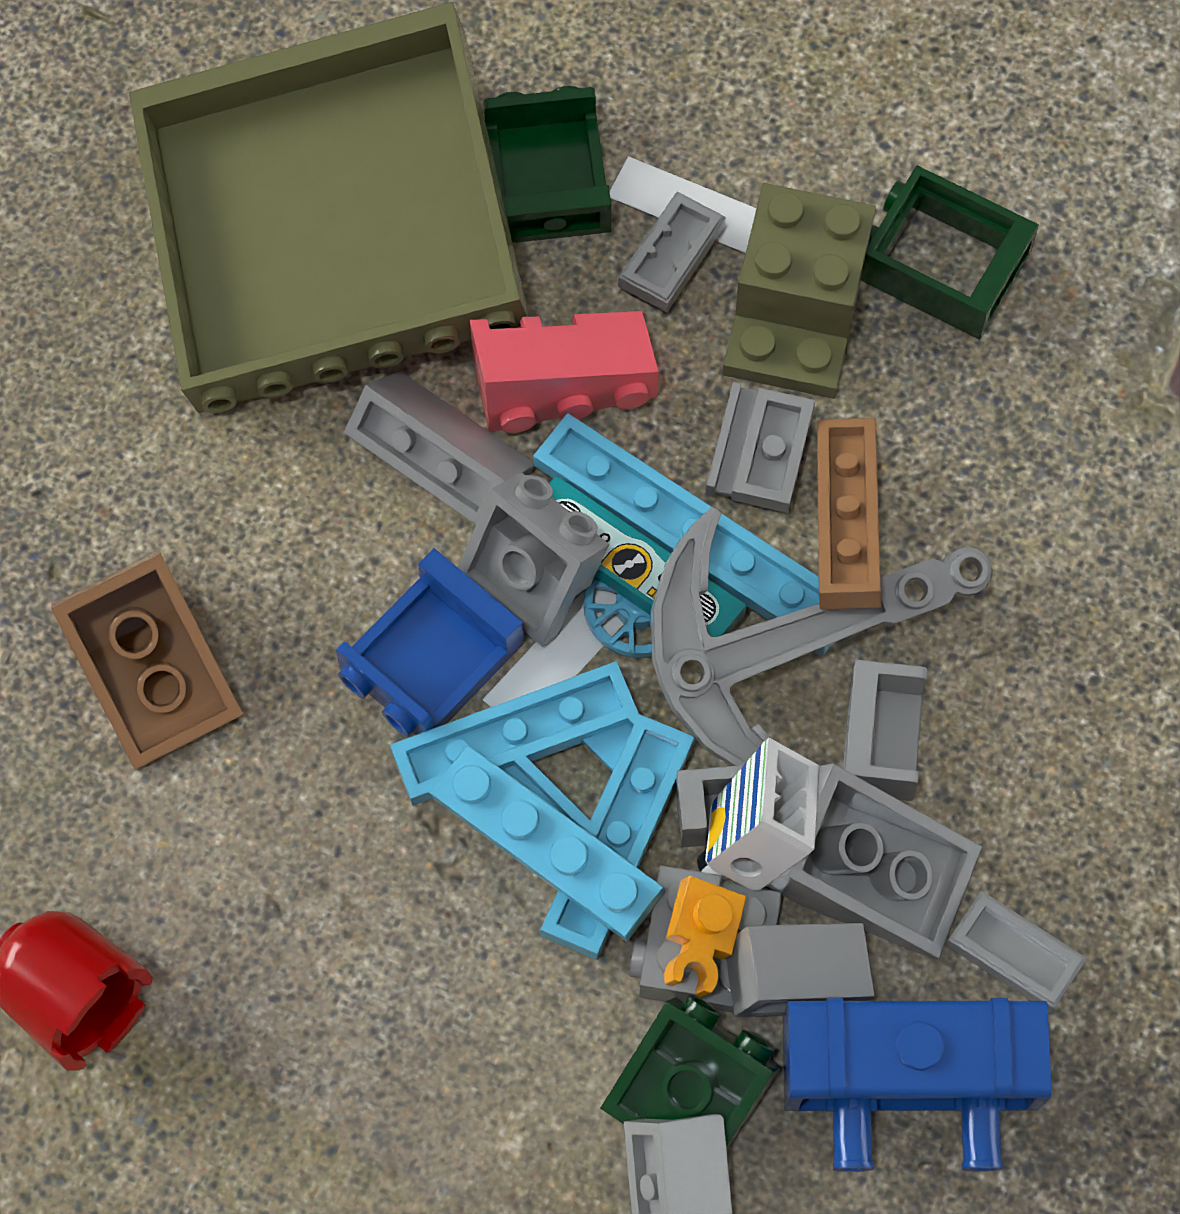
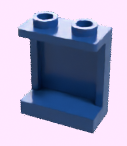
(431, 648)

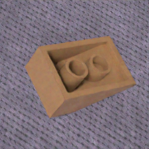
(146, 659)

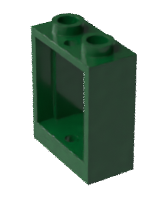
(966, 212)

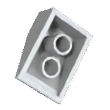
(881, 865)

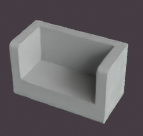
(885, 726)
(797, 965)

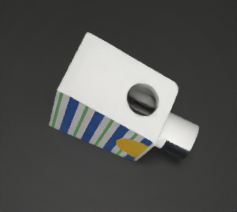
(763, 818)

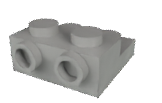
(533, 553)
(653, 955)

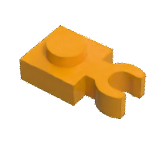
(706, 926)

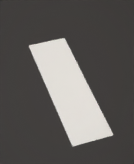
(652, 189)
(558, 658)

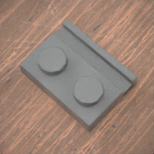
(760, 447)

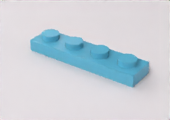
(547, 843)

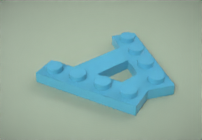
(578, 710)

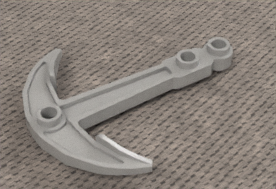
(682, 635)

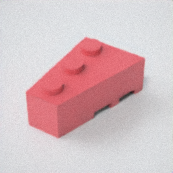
(562, 369)

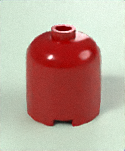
(69, 986)

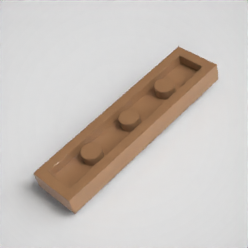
(848, 514)

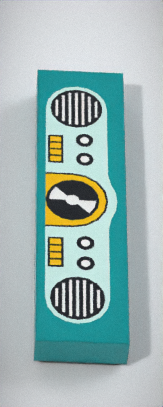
(636, 563)

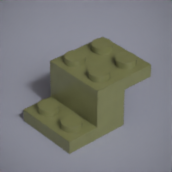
(798, 290)

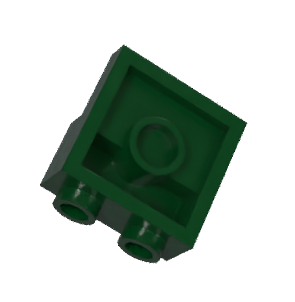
(693, 1070)

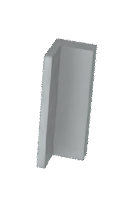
(433, 443)

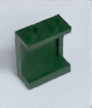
(549, 163)

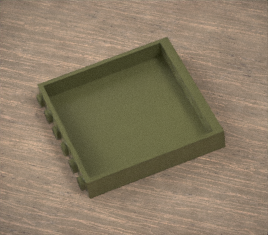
(325, 209)

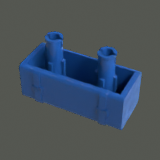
(916, 1059)

